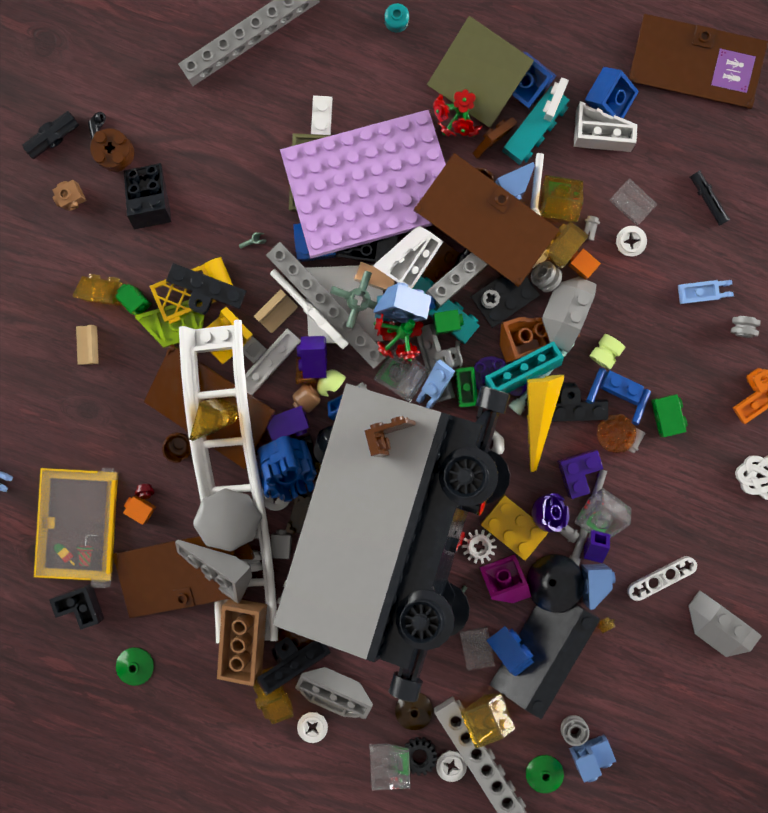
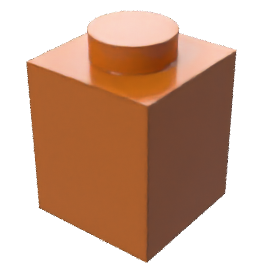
(583, 263)
(139, 509)

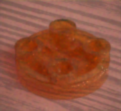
(616, 433)

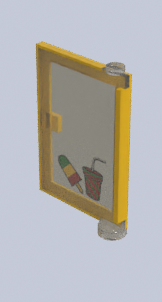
(76, 525)

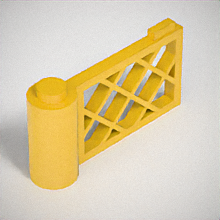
(214, 268)

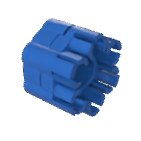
(284, 466)

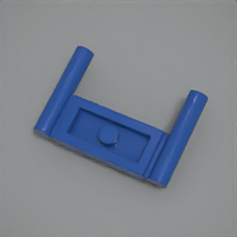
(622, 388)

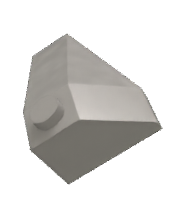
(227, 570)

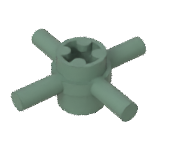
(352, 303)

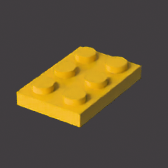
(513, 527)

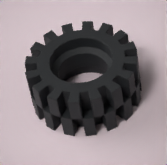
(421, 744)

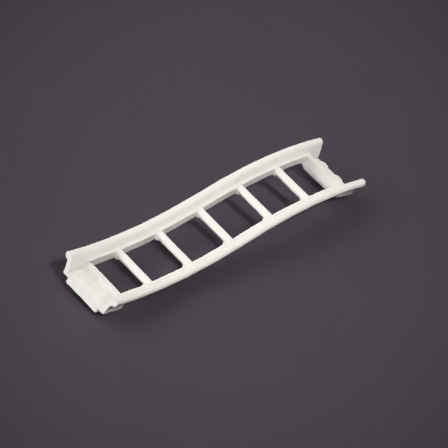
(217, 339)

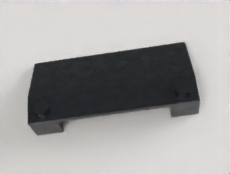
(555, 644)

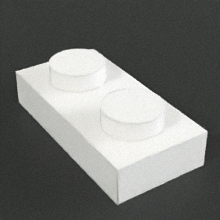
(557, 91)
(321, 115)

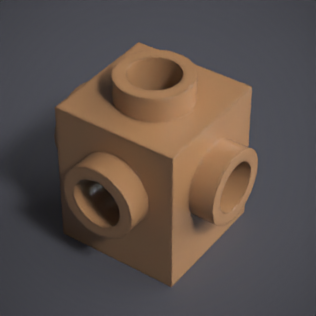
(68, 195)

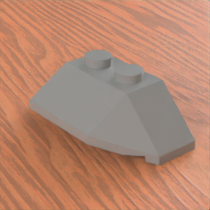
(568, 311)
(721, 627)
(335, 693)

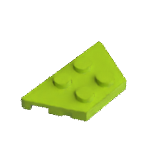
(169, 333)

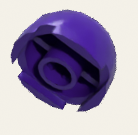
(550, 513)

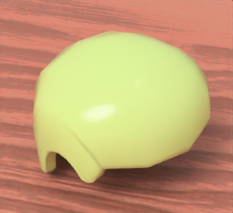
(331, 383)

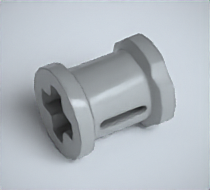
(491, 293)

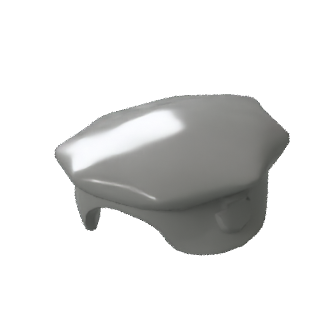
(227, 520)

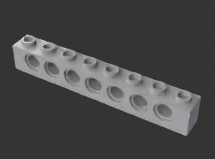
(242, 37)
(325, 304)
(444, 713)

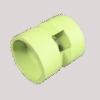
(607, 351)

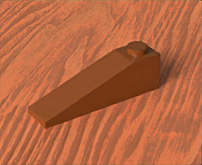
(522, 337)

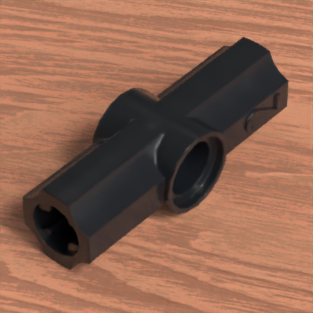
(50, 135)

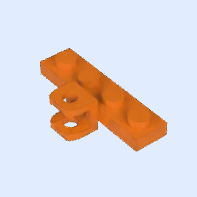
(756, 402)

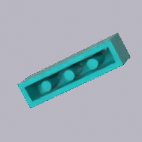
(532, 130)
(470, 322)
(528, 367)

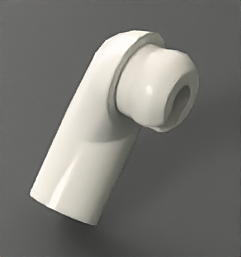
(498, 443)

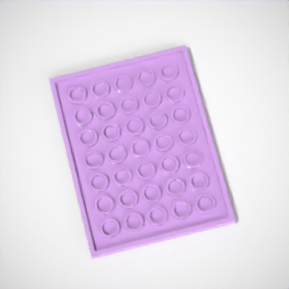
(363, 182)

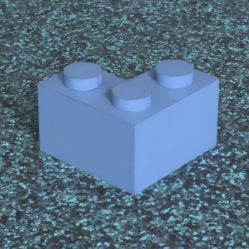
(591, 757)

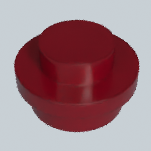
(144, 491)

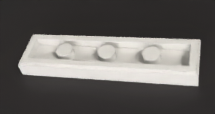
(270, 360)

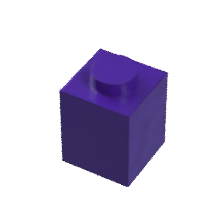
(596, 546)

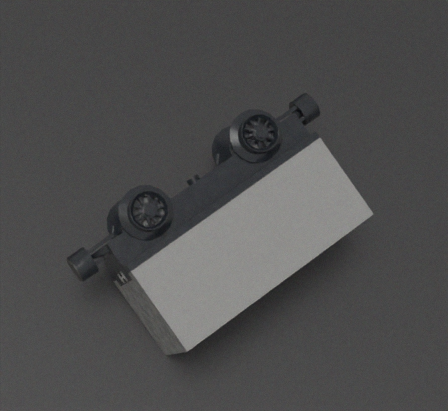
(388, 529)

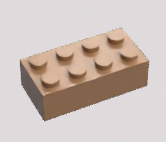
(241, 641)

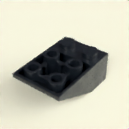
(146, 196)
(370, 252)

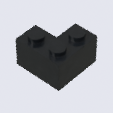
(81, 602)

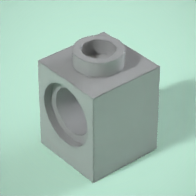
(281, 544)

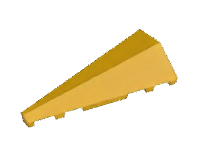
(542, 400)

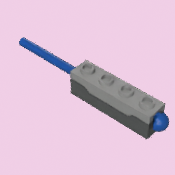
(455, 280)

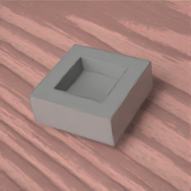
(253, 350)

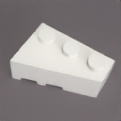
(603, 131)
(410, 256)

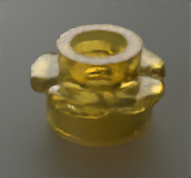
(606, 624)

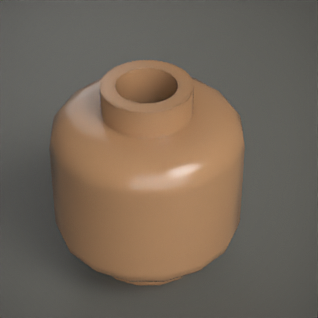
(307, 397)

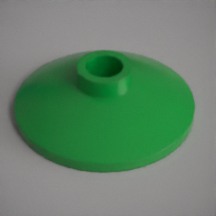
(138, 658)
(544, 765)

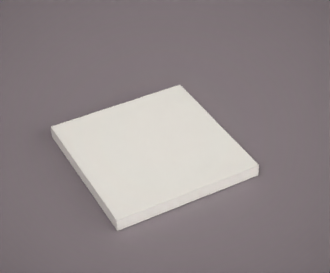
(343, 278)

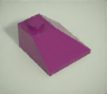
(505, 580)

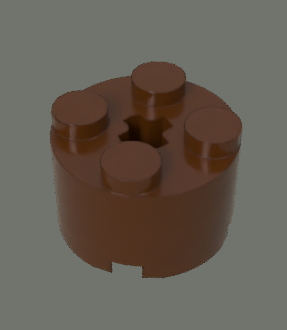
(107, 140)

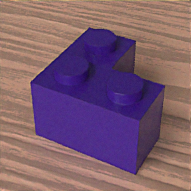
(313, 356)
(288, 423)
(574, 470)

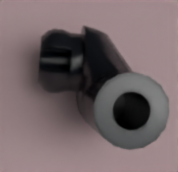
(96, 123)

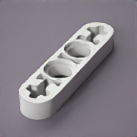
(663, 582)

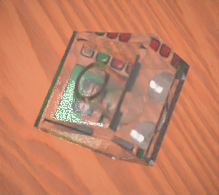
(402, 376)
(604, 514)
(389, 767)

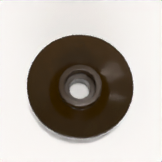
(421, 720)

